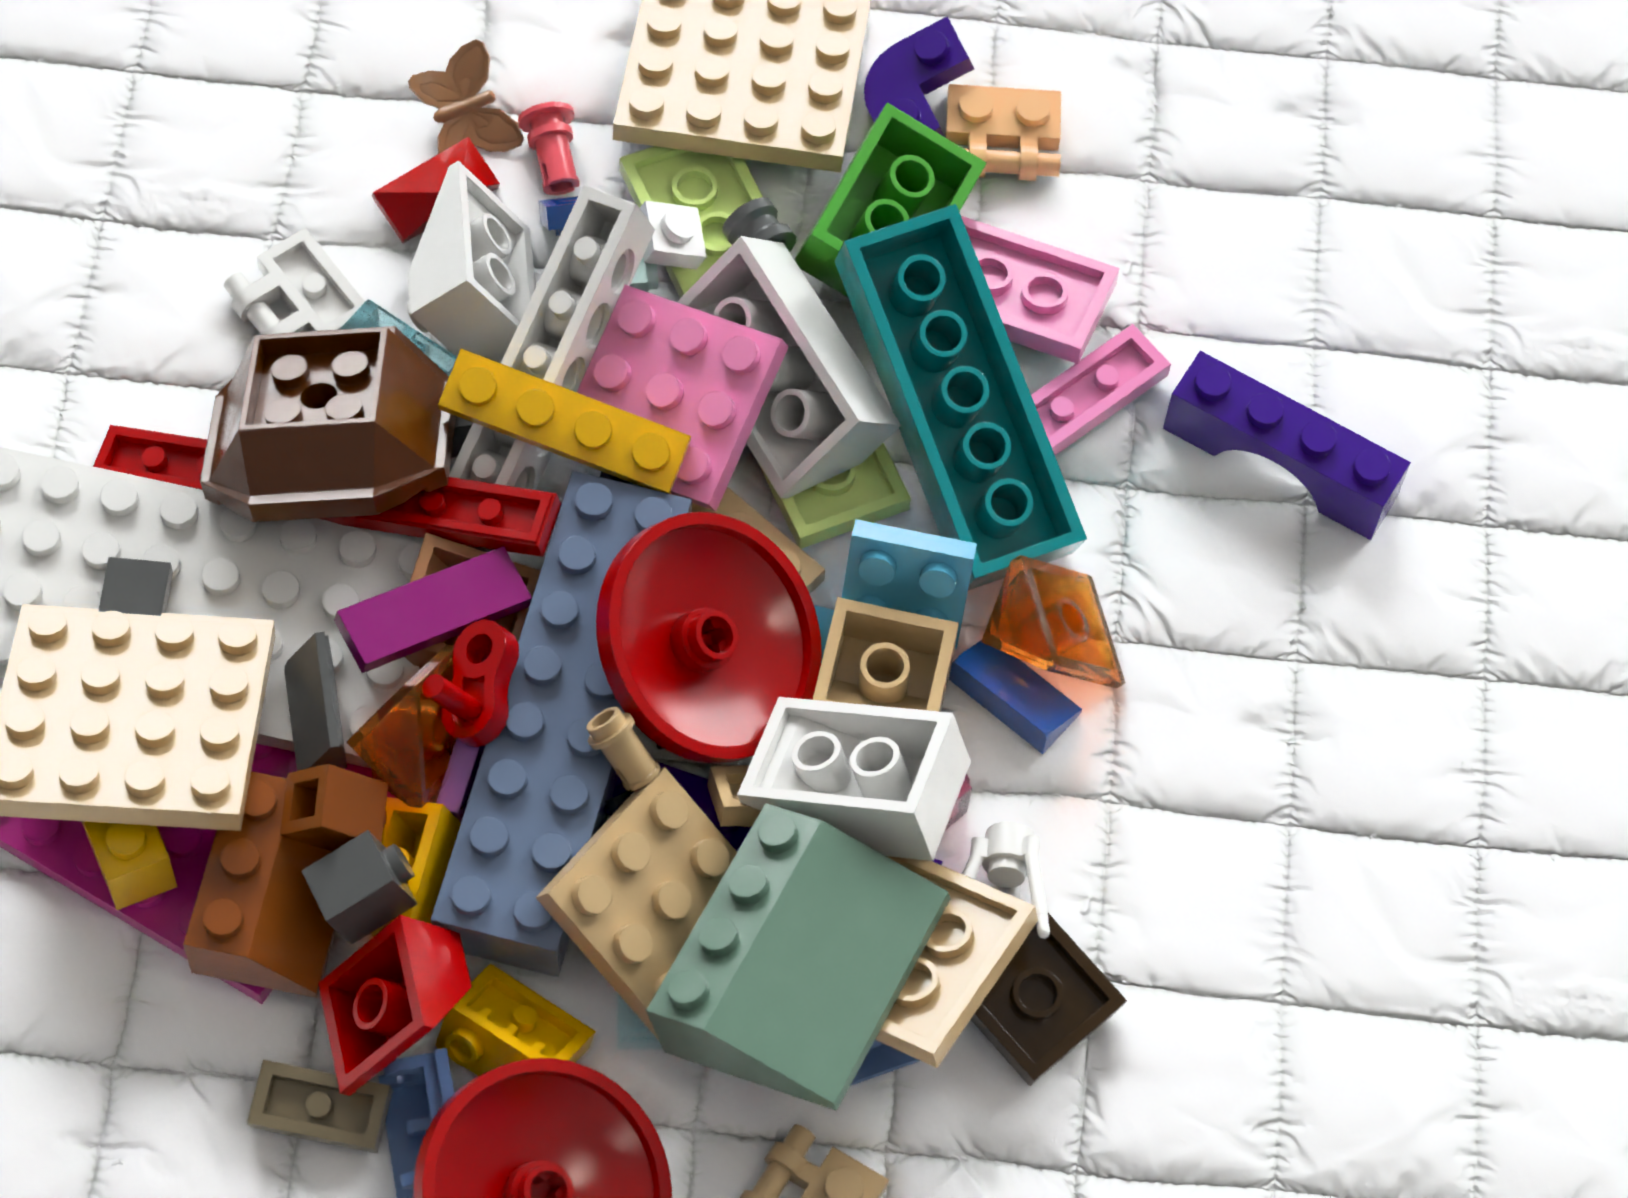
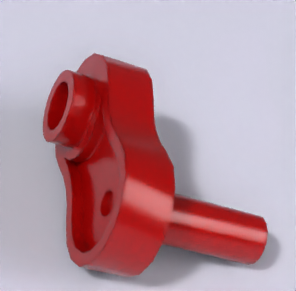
(478, 695)

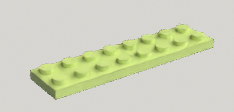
(717, 189)

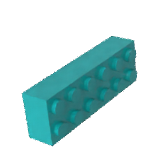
(959, 392)

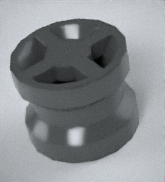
(758, 221)

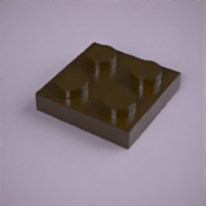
(1046, 1003)

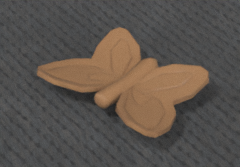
(459, 105)

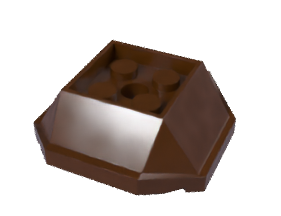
(328, 427)

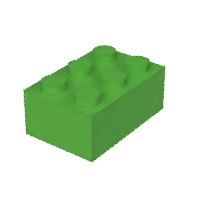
(891, 178)

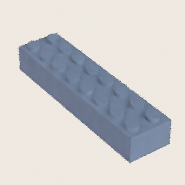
(540, 779)

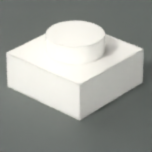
(676, 236)

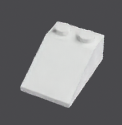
(471, 269)
(862, 769)

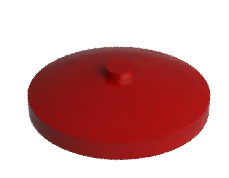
(705, 634)
(541, 1135)

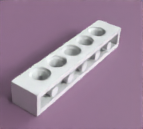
(562, 324)

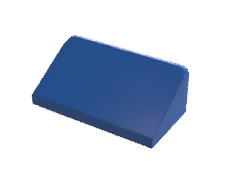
(1014, 694)

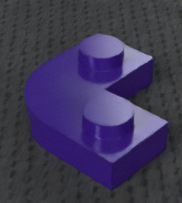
(914, 69)

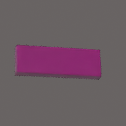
(432, 609)

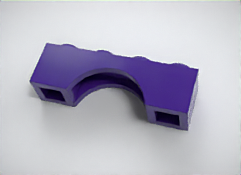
(1342, 470)

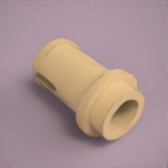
(614, 736)

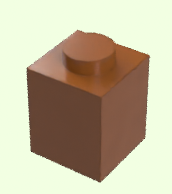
(332, 806)

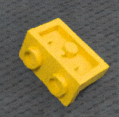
(508, 1023)

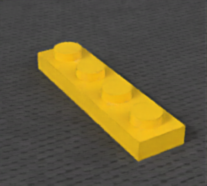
(564, 422)

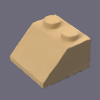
(886, 657)

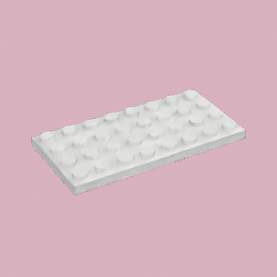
(70, 517)

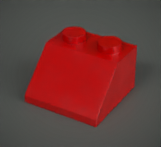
(390, 996)

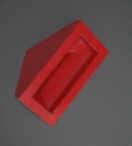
(411, 196)

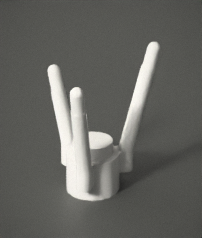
(1008, 857)

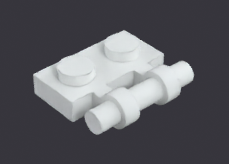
(304, 279)

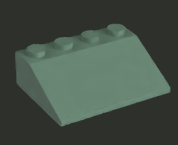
(796, 959)

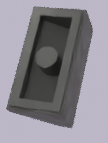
(314, 705)

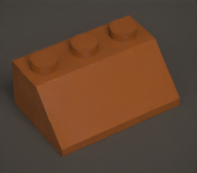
(254, 905)

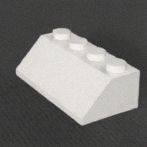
(822, 403)

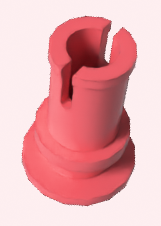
(550, 137)

